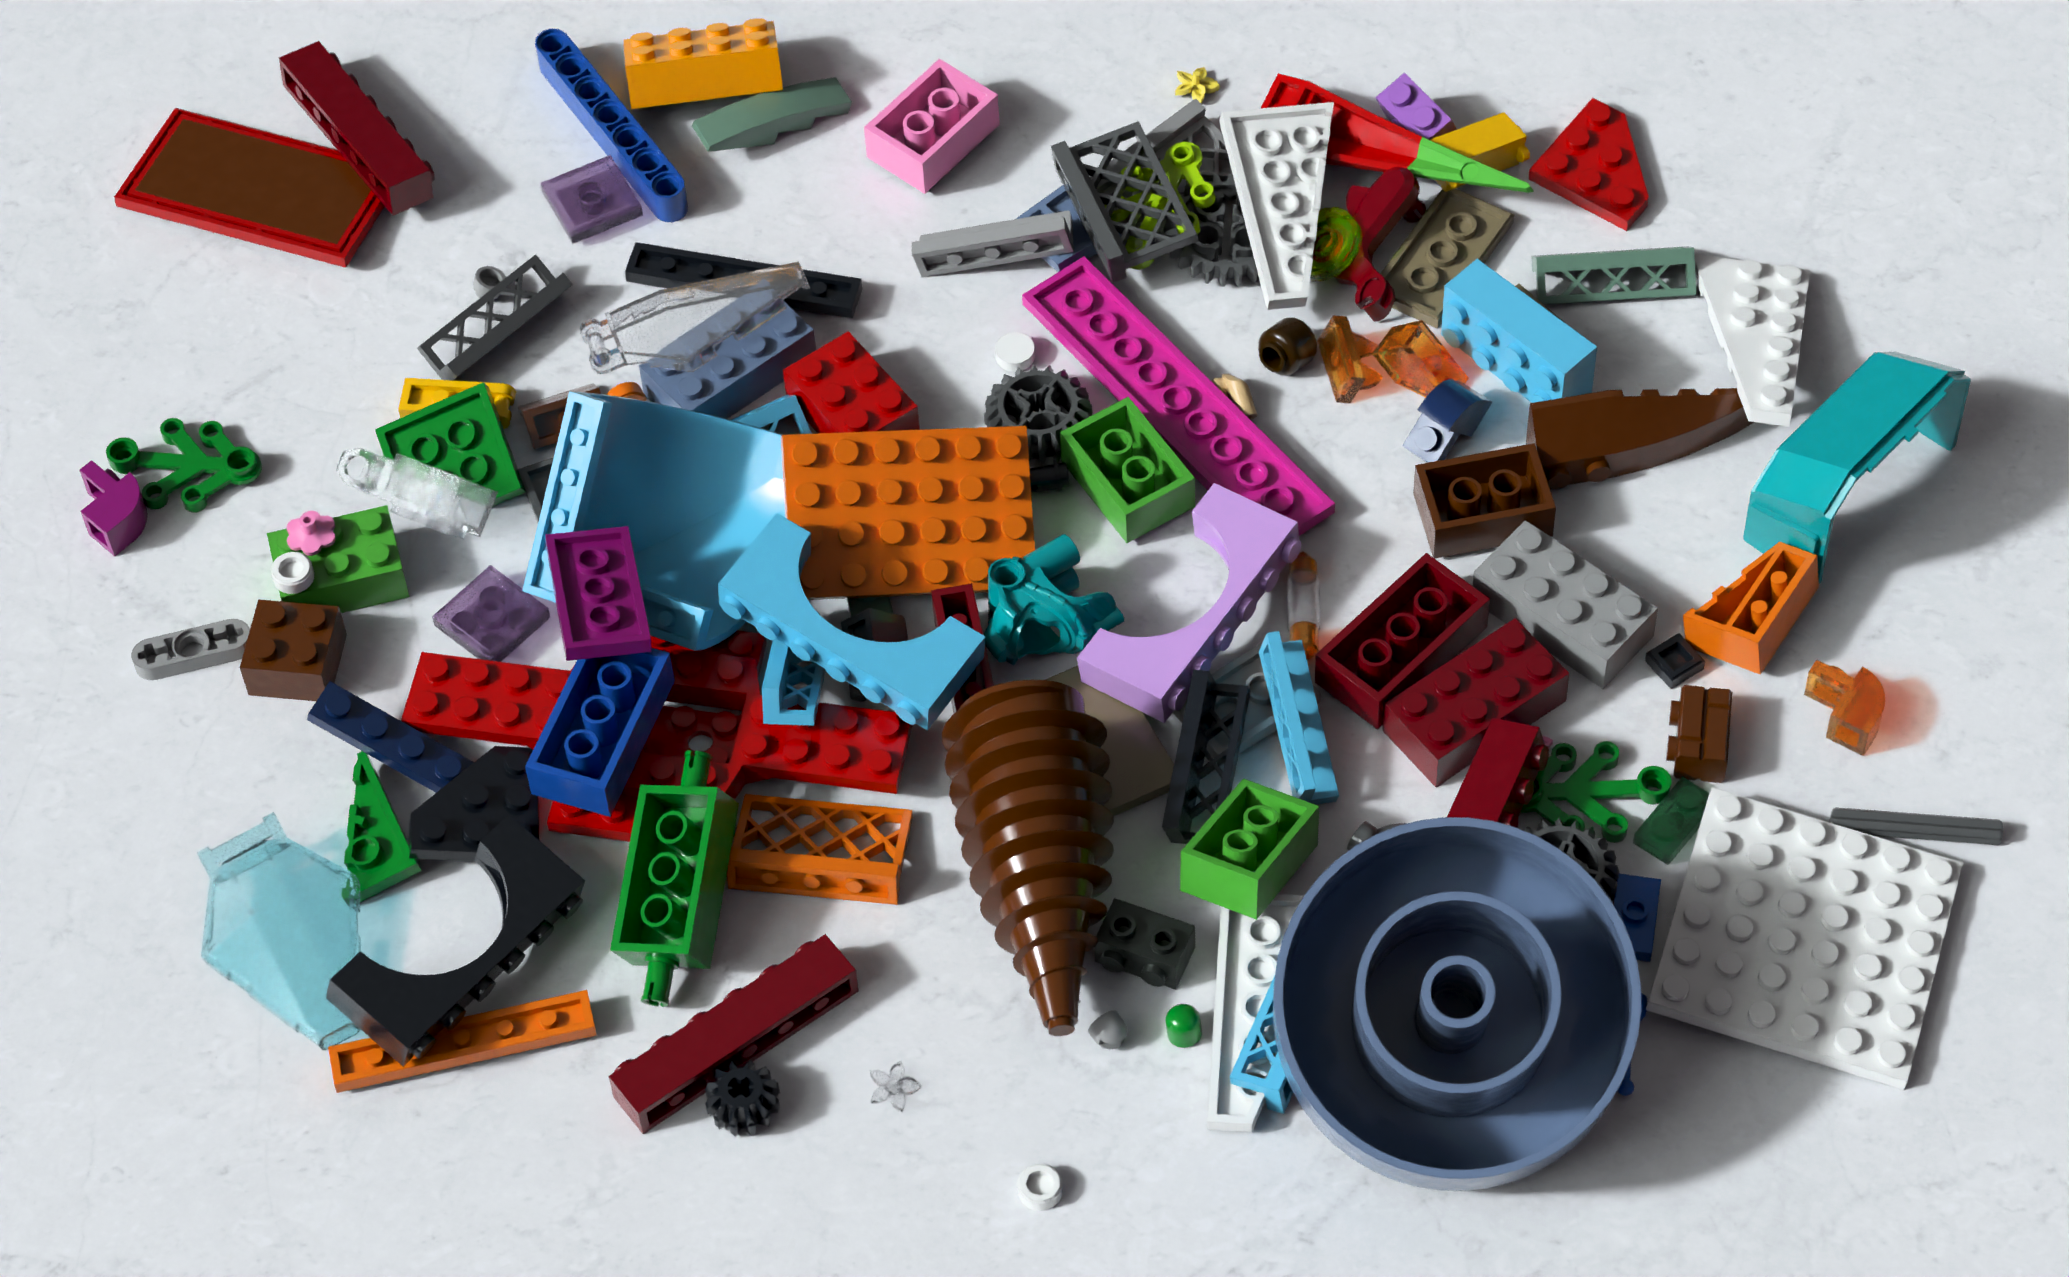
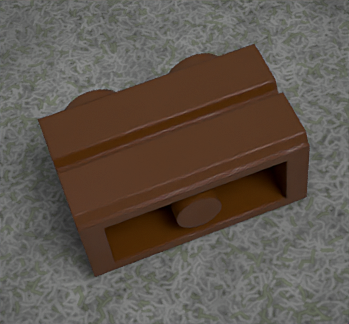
(1701, 733)

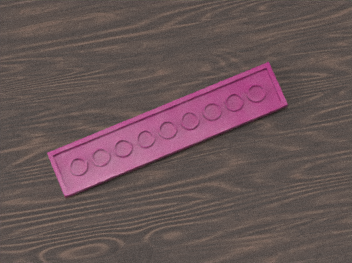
(1172, 393)

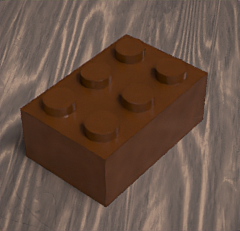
(1482, 499)

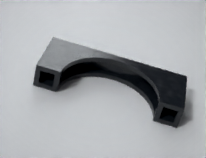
(410, 1009)

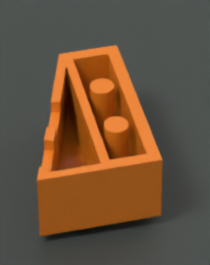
(1757, 610)

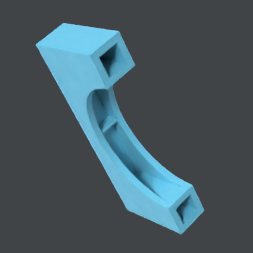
(908, 676)

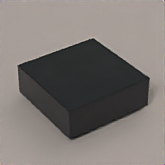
(1675, 661)

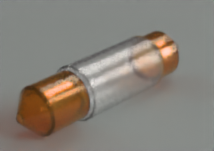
(1304, 603)

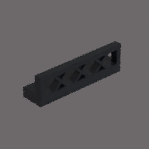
(1192, 751)

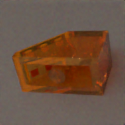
(1416, 358)

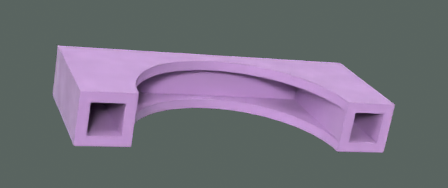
(1158, 670)

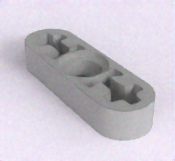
(176, 641)

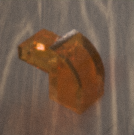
(1855, 704)

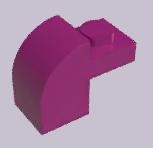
(118, 509)

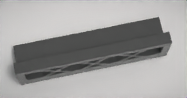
(507, 325)

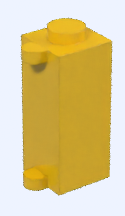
(1489, 141)

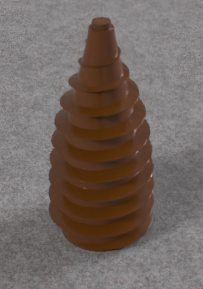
(1034, 829)

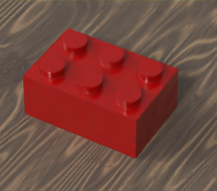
(848, 391)

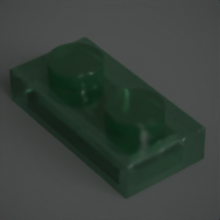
(1672, 821)

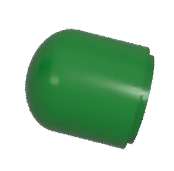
(1183, 1025)

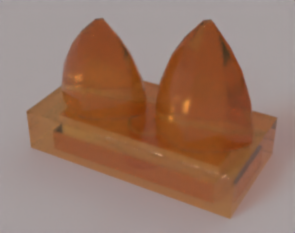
(1342, 359)

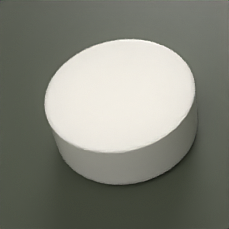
(1015, 351)
(292, 572)
(1040, 1187)

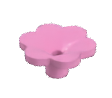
(311, 533)

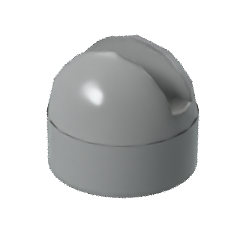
(486, 279)
(1108, 1030)

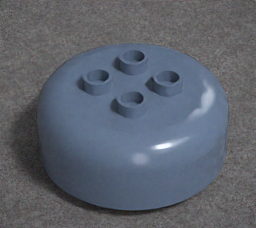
(1456, 1003)

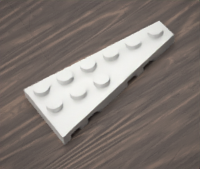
(1279, 183)
(1760, 326)
(1244, 974)

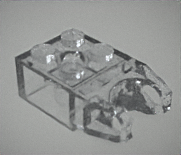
(422, 492)

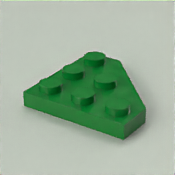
(460, 438)

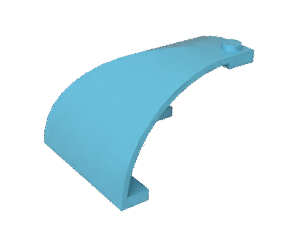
(684, 487)

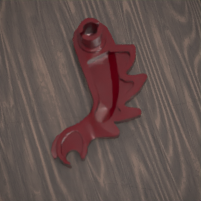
(1377, 213)

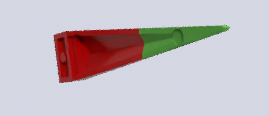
(1376, 144)

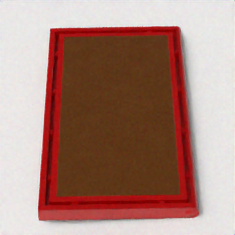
(252, 188)

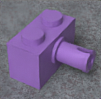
(1413, 109)

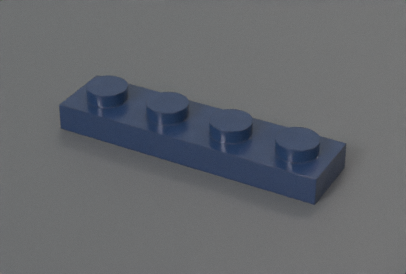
(386, 738)

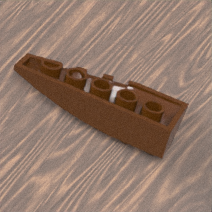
(1619, 434)

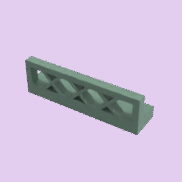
(1615, 259)

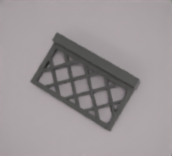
(1090, 203)

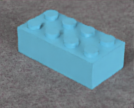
(1515, 336)

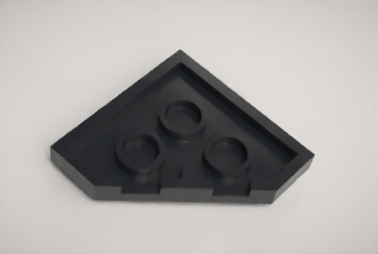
(472, 805)

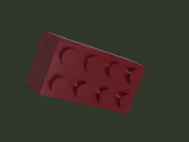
(1401, 638)
(1449, 710)

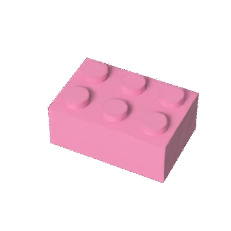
(932, 126)

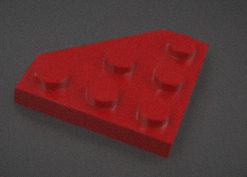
(1595, 166)

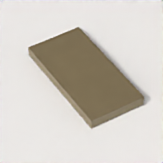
(1439, 247)
(1138, 760)

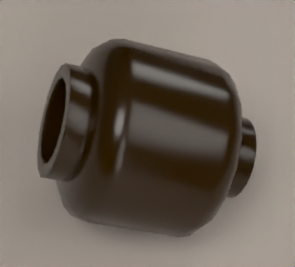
(1287, 346)

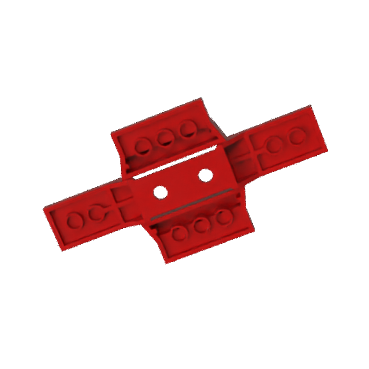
(515, 701)

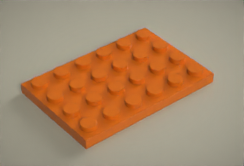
(907, 508)

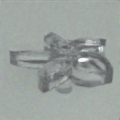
(893, 1086)

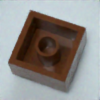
(292, 650)

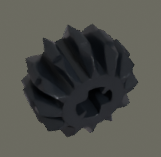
(742, 1098)

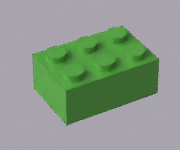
(1127, 469)
(359, 567)
(1249, 848)

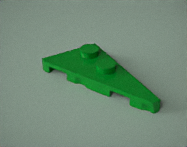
(376, 840)

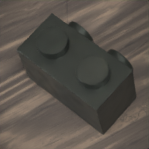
(1144, 944)

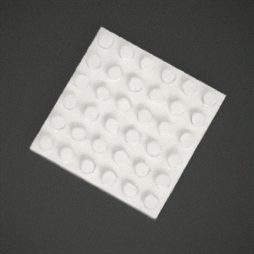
(1806, 938)

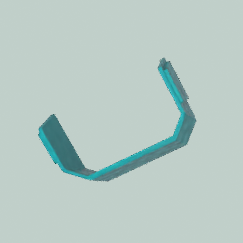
(1846, 436)

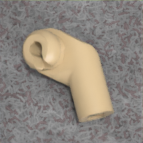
(1238, 392)

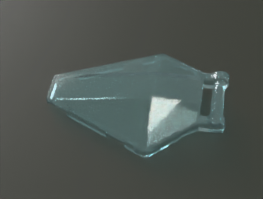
(282, 927)

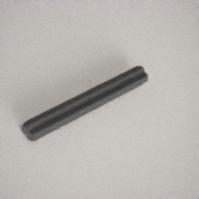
(1920, 825)

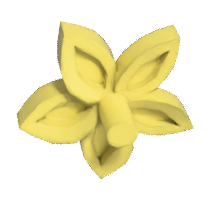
(1197, 84)

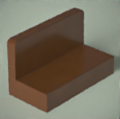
(545, 416)

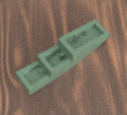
(763, 116)

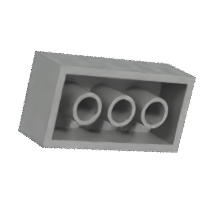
(1566, 603)

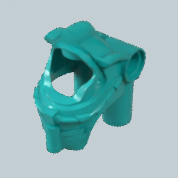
(1032, 596)

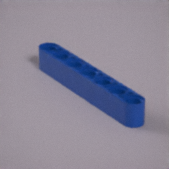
(611, 125)

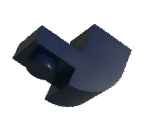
(1446, 413)

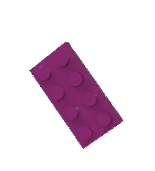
(597, 593)

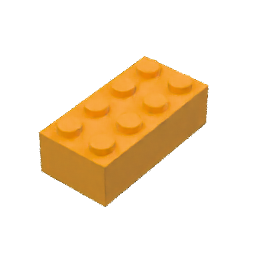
(702, 63)

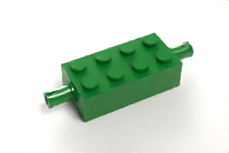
(675, 877)

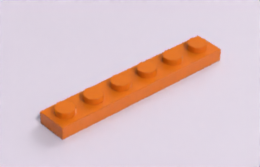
(470, 1041)

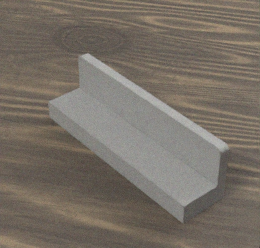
(994, 243)

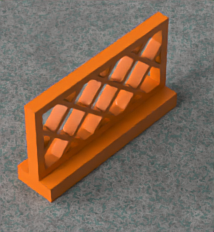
(816, 872)

